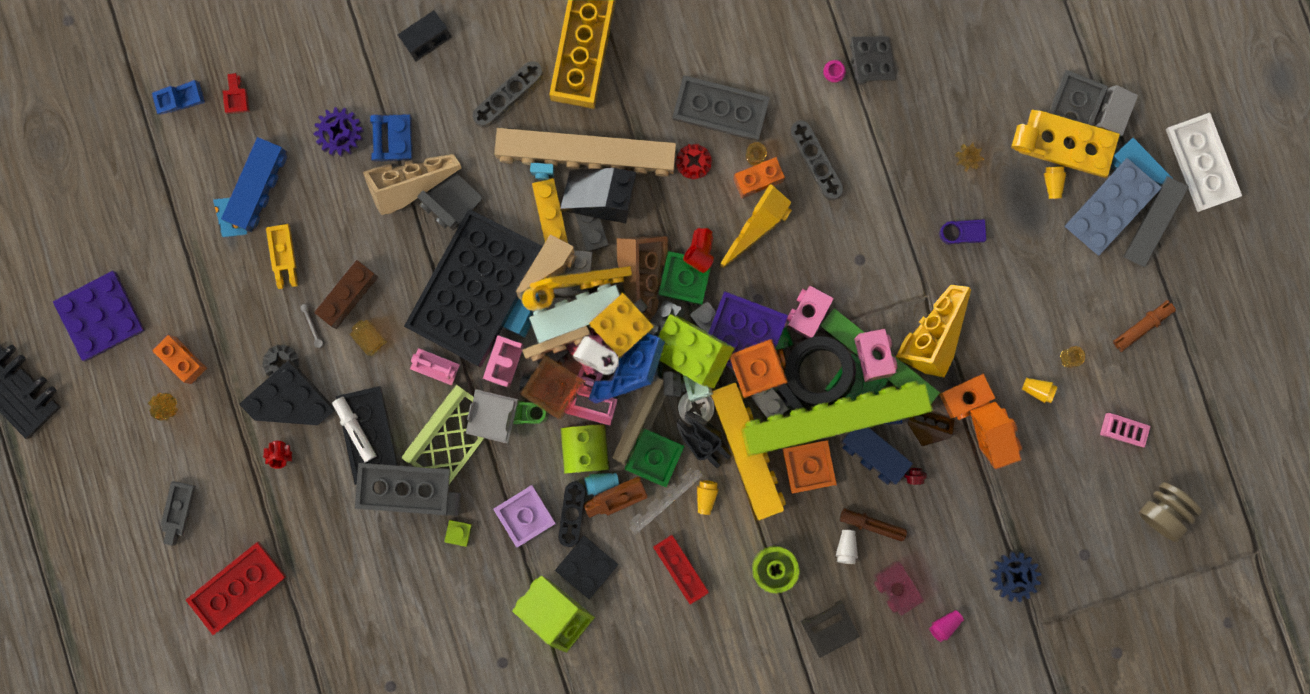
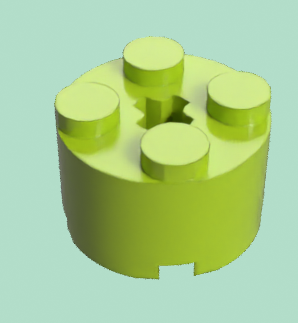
(787, 564)

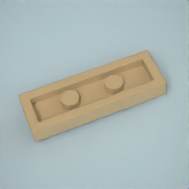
(556, 344)

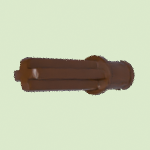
(871, 524)

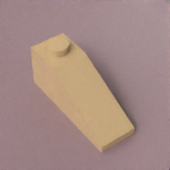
(550, 262)

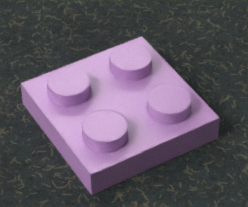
(524, 516)

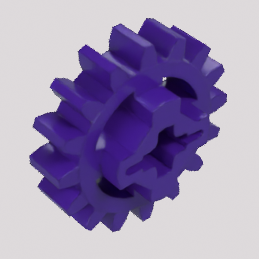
(336, 140)

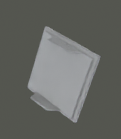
(491, 416)

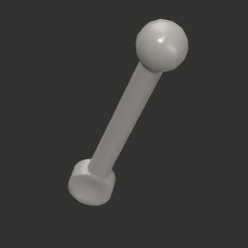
(318, 342)

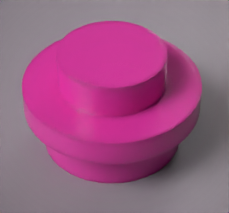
(834, 71)

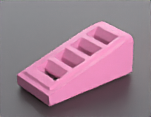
(1108, 425)

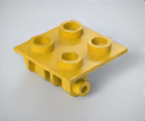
(621, 325)

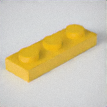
(549, 209)

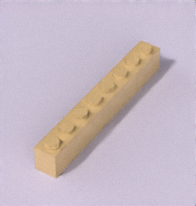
(585, 151)

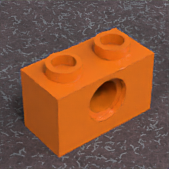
(758, 177)
(179, 359)
(953, 397)

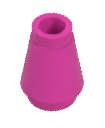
(946, 625)

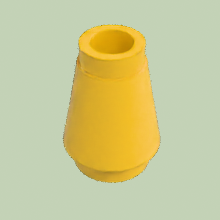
(1055, 181)
(1040, 389)
(706, 496)

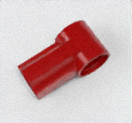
(698, 253)

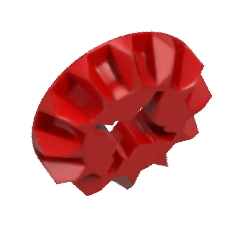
(693, 171)

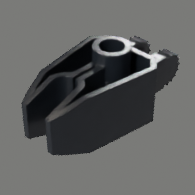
(702, 439)

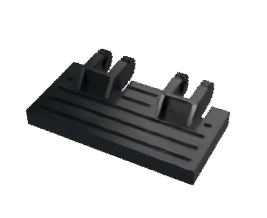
(18, 397)

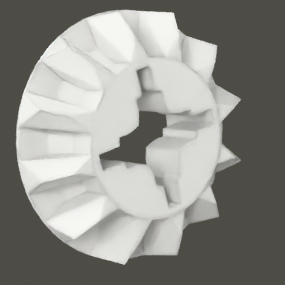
(706, 411)

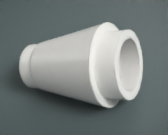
(847, 548)

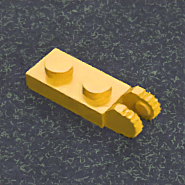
(282, 253)

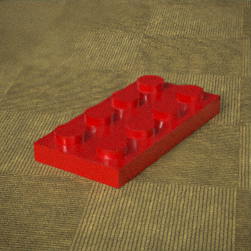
(235, 588)

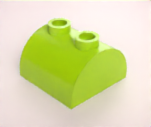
(584, 448)

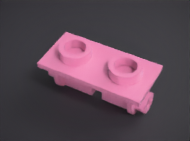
(434, 366)

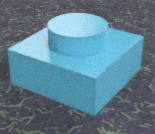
(542, 171)

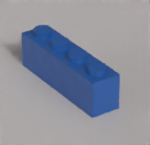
(254, 185)

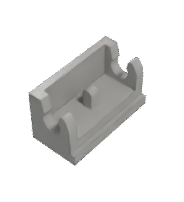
(1115, 109)

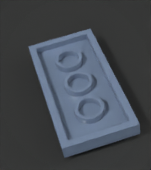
(1112, 206)

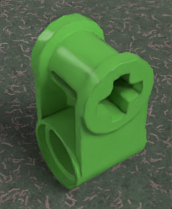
(524, 414)

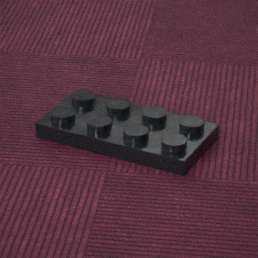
(374, 422)

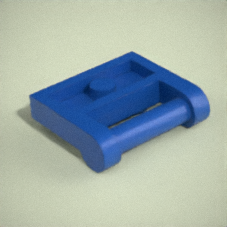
(398, 137)

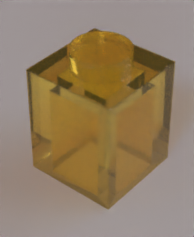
(367, 337)

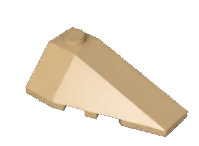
(401, 185)

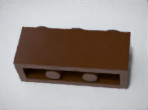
(346, 294)

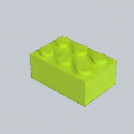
(693, 351)

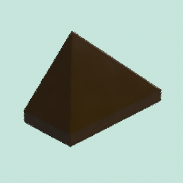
(931, 428)

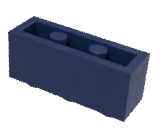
(876, 454)

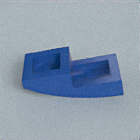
(178, 98)

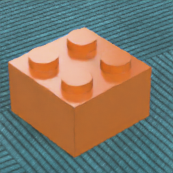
(996, 435)

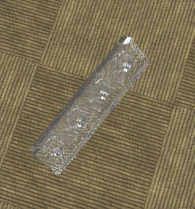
(657, 506)

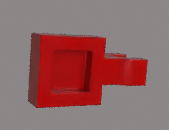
(235, 98)

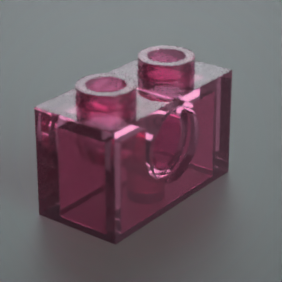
(907, 598)

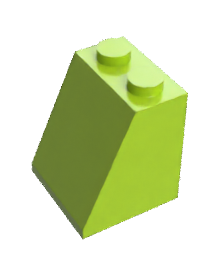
(552, 614)

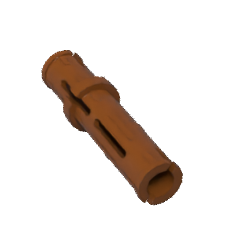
(1152, 320)

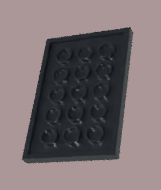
(473, 288)

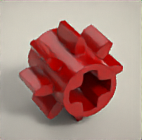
(277, 454)

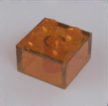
(553, 387)

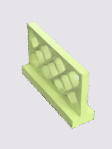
(431, 430)

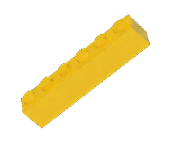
(753, 469)

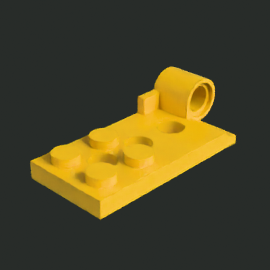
(1029, 142)
(587, 280)

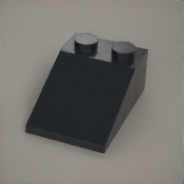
(599, 193)

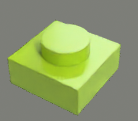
(458, 533)

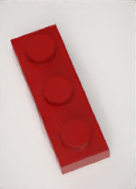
(680, 569)

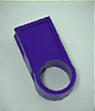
(969, 231)

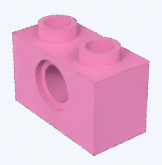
(819, 302)
(871, 367)

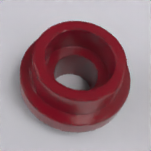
(915, 476)

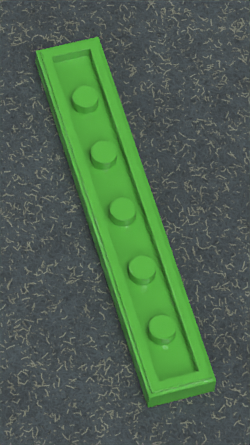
(845, 332)

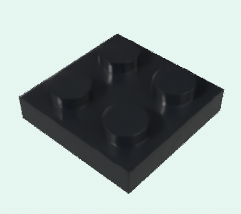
(586, 567)

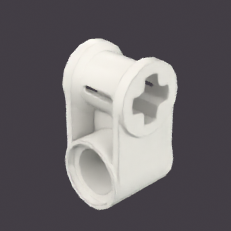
(592, 355)

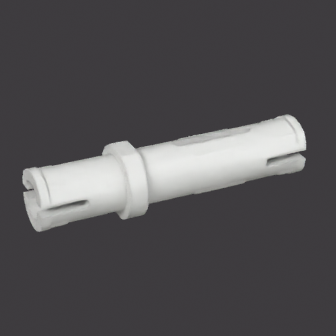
(352, 426)

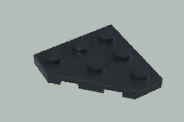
(287, 399)

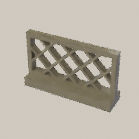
(643, 417)

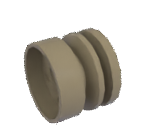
(1172, 509)

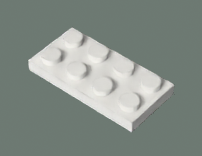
(1203, 162)

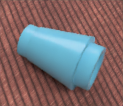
(600, 482)

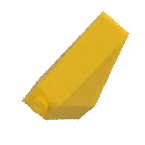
(766, 215)
(936, 339)

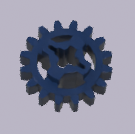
(1009, 583)

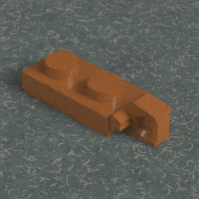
(616, 498)

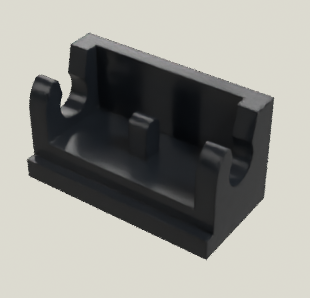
(424, 35)

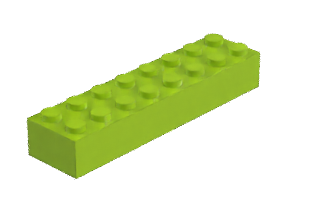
(837, 419)

